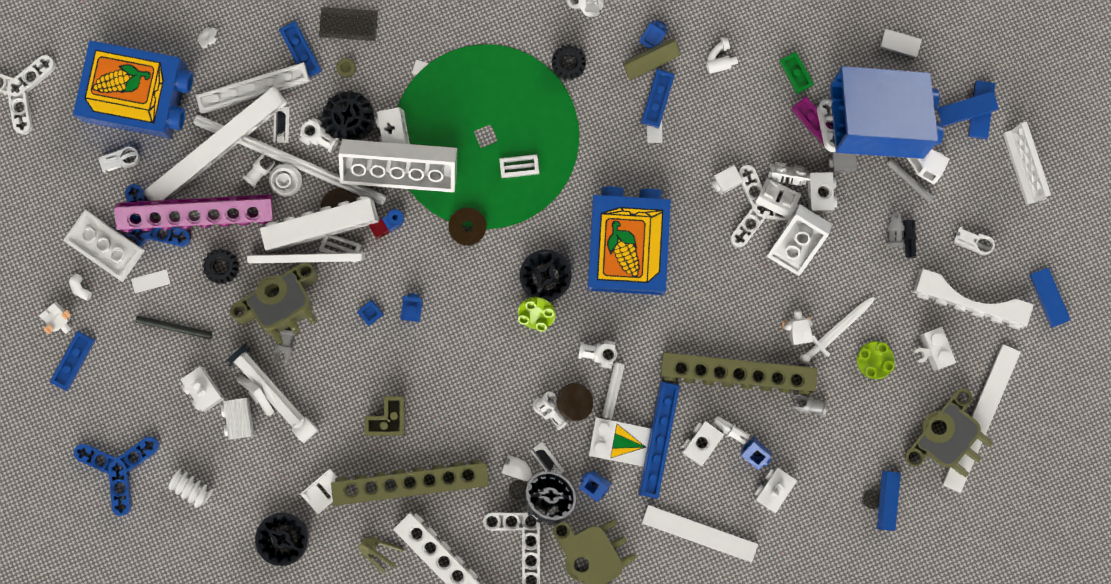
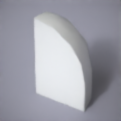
(517, 468)

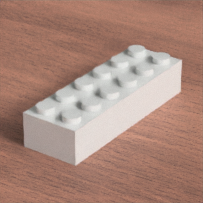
(398, 165)

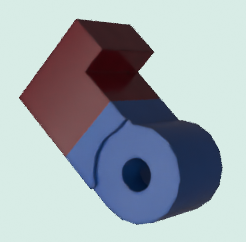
(387, 224)

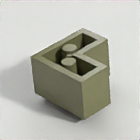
(393, 420)

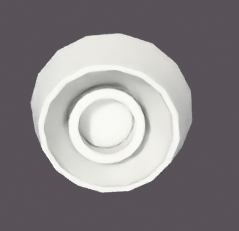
(285, 180)

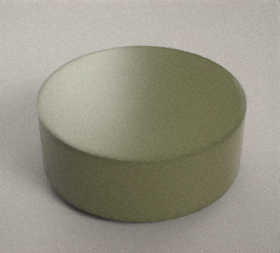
(346, 68)

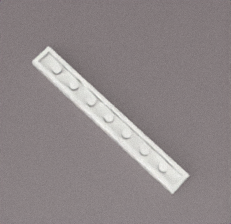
(985, 409)

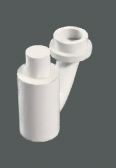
(716, 65)

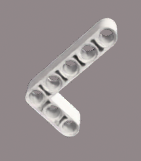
(526, 531)

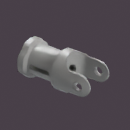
(897, 227)
(285, 347)
(811, 405)

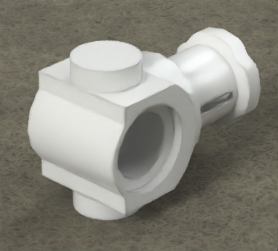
(319, 136)
(598, 353)

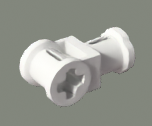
(550, 409)

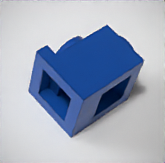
(759, 460)
(590, 489)

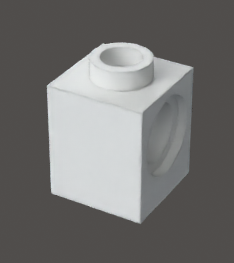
(727, 180)

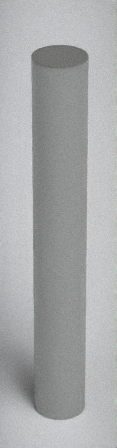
(910, 180)

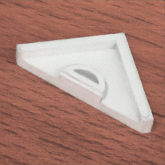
(256, 394)

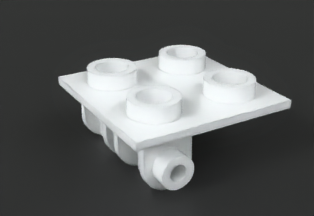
(797, 172)

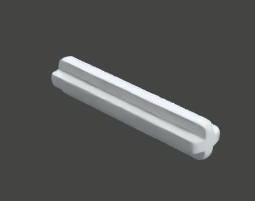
(613, 391)

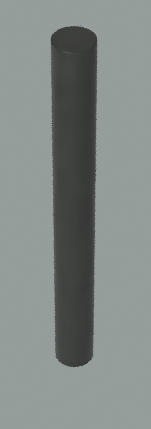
(173, 327)

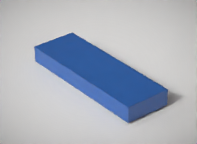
(299, 48)
(657, 98)
(968, 108)
(980, 125)
(1050, 297)
(72, 361)
(888, 500)

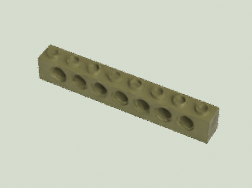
(807, 375)
(341, 497)

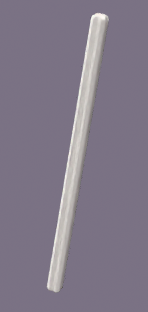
(295, 161)

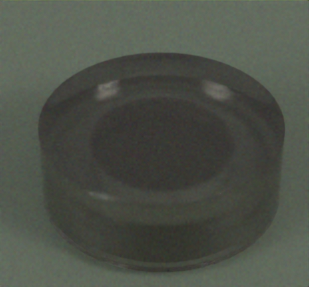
(516, 489)
(871, 499)

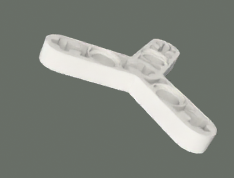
(22, 96)
(753, 213)

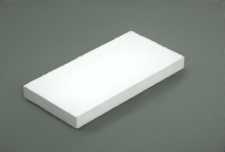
(103, 245)

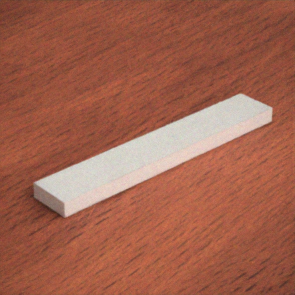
(252, 88)
(306, 257)
(699, 533)

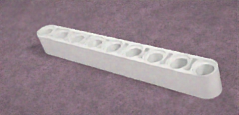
(216, 146)

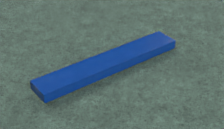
(659, 439)

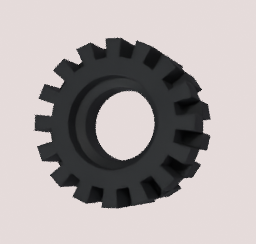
(568, 73)
(209, 263)

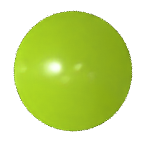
(536, 313)
(875, 360)

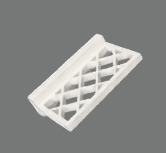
(1026, 164)

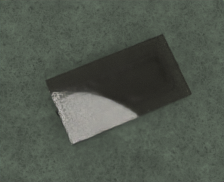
(348, 24)

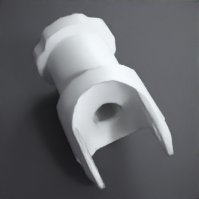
(257, 172)

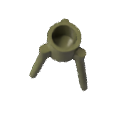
(368, 548)

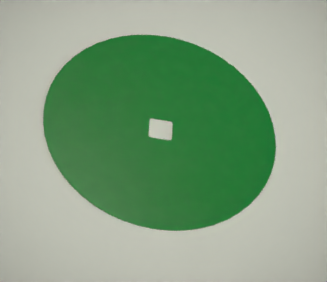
(528, 115)

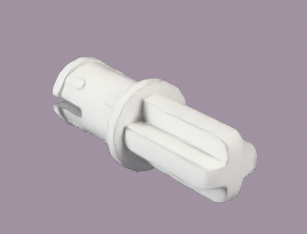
(730, 429)

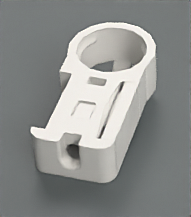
(116, 159)
(970, 241)

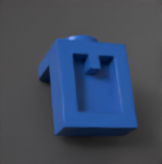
(654, 34)
(411, 308)

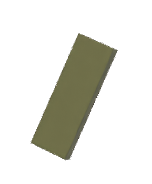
(651, 59)

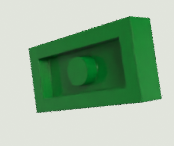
(796, 73)

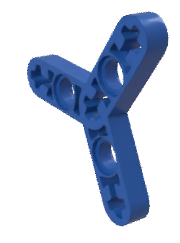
(153, 234)
(111, 462)

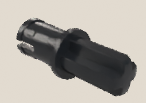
(910, 238)

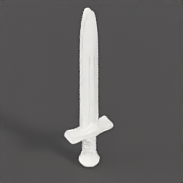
(832, 334)

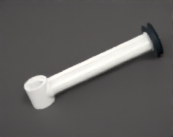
(301, 426)

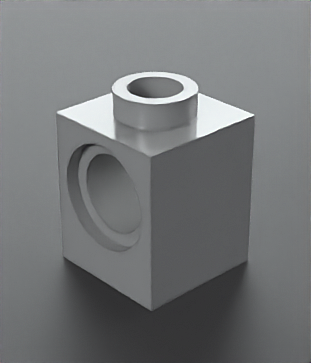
(842, 162)

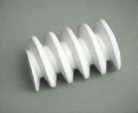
(189, 489)

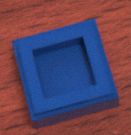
(370, 313)

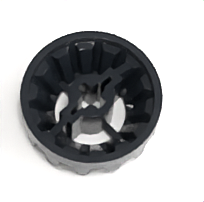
(344, 131)
(553, 260)
(556, 493)
(267, 530)

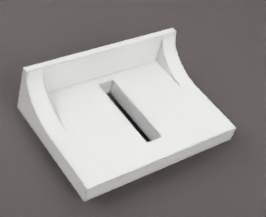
(769, 194)
(315, 496)

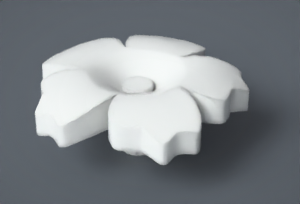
(207, 37)

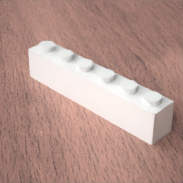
(319, 224)

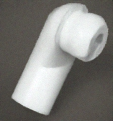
(75, 284)

